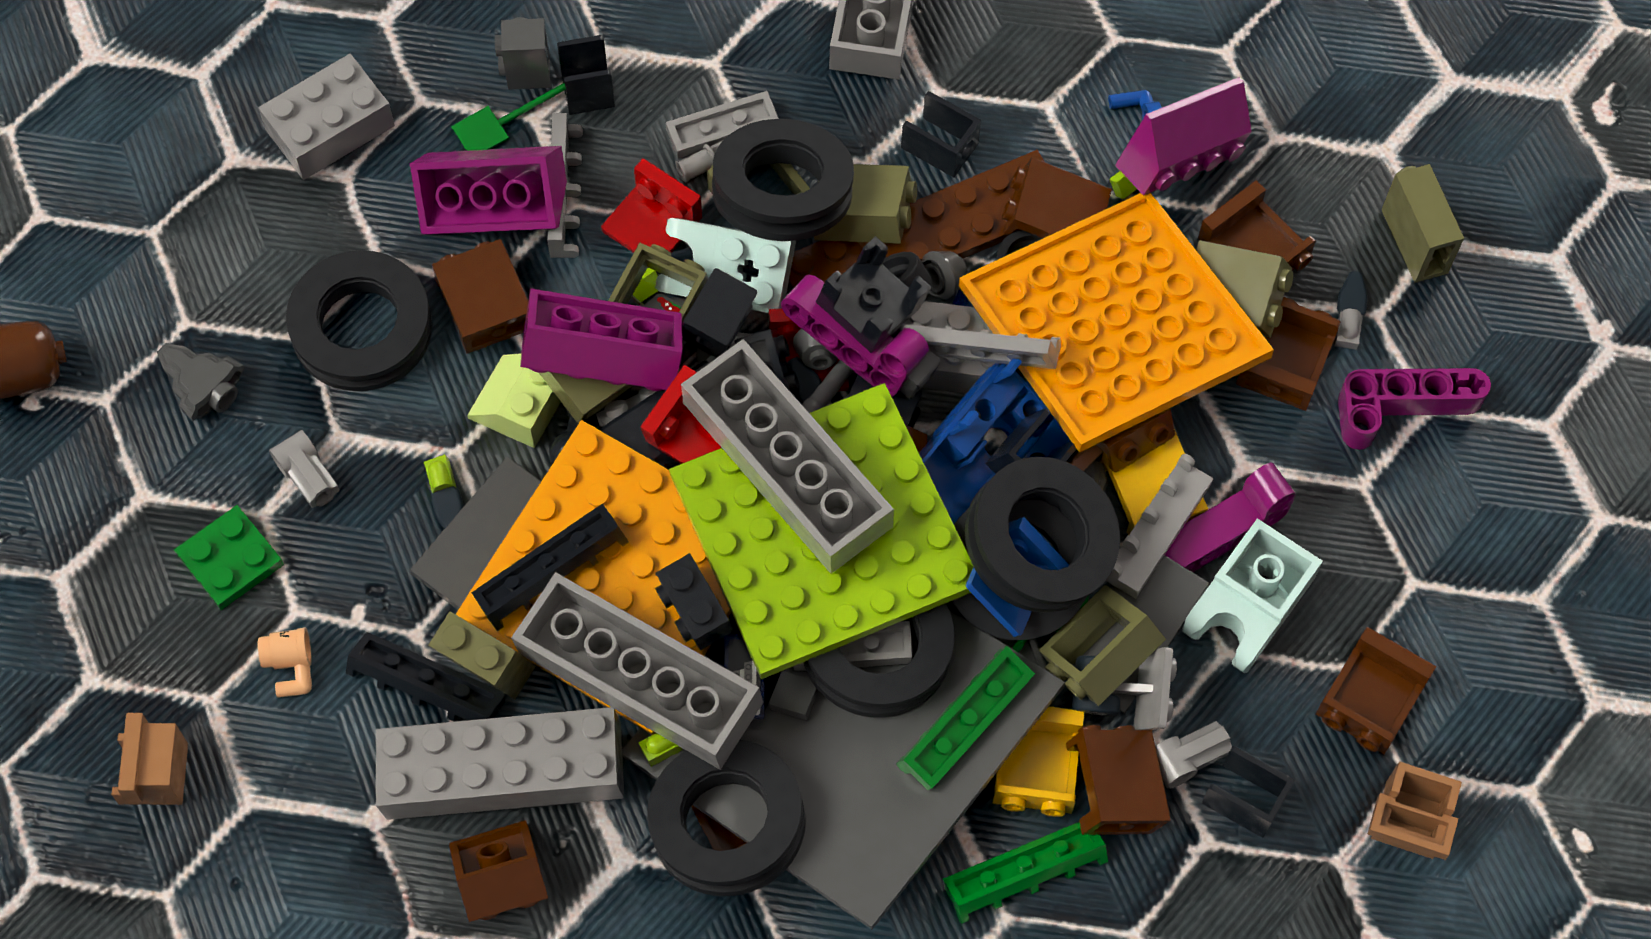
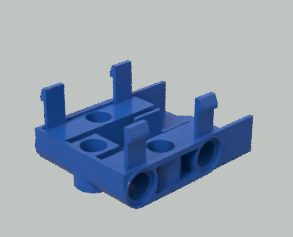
(956, 448)

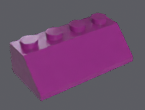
(1187, 138)
(489, 189)
(601, 340)

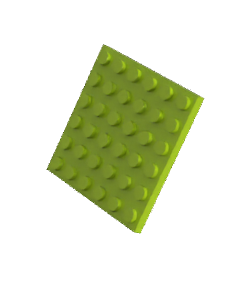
(780, 589)

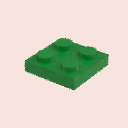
(229, 557)

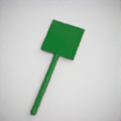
(483, 129)

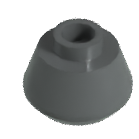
(945, 271)
(812, 352)

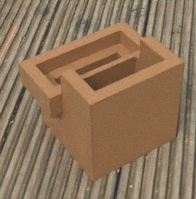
(151, 763)
(1416, 812)

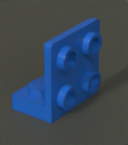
(1035, 551)

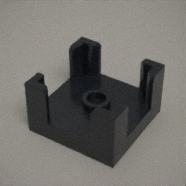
(871, 298)

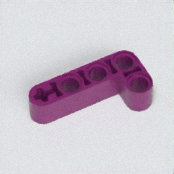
(887, 364)
(1459, 392)
(1222, 527)

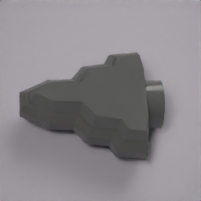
(201, 379)

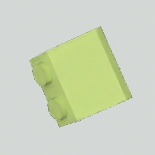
(515, 402)

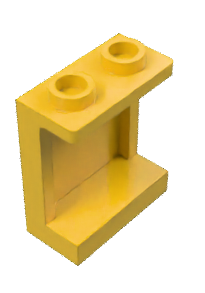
(1142, 480)
(1041, 769)

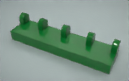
(966, 718)
(1023, 869)

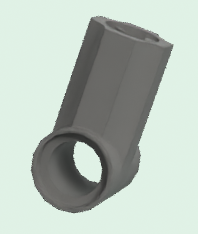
(300, 462)
(1183, 757)

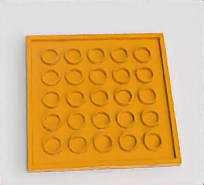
(1133, 315)
(646, 509)

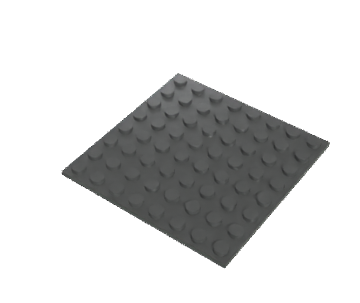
(865, 816)

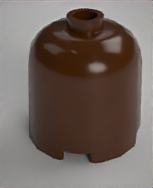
(28, 358)

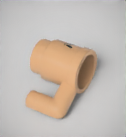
(288, 650)

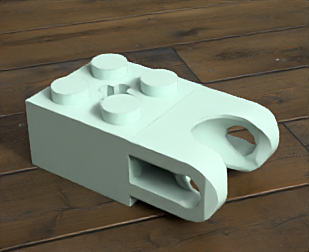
(730, 251)
(1246, 600)

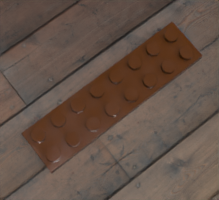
(955, 219)

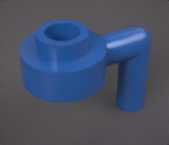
(1134, 98)

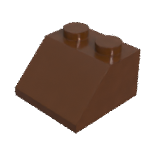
(497, 871)

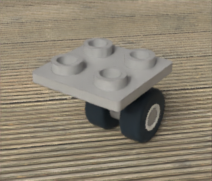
(1152, 692)

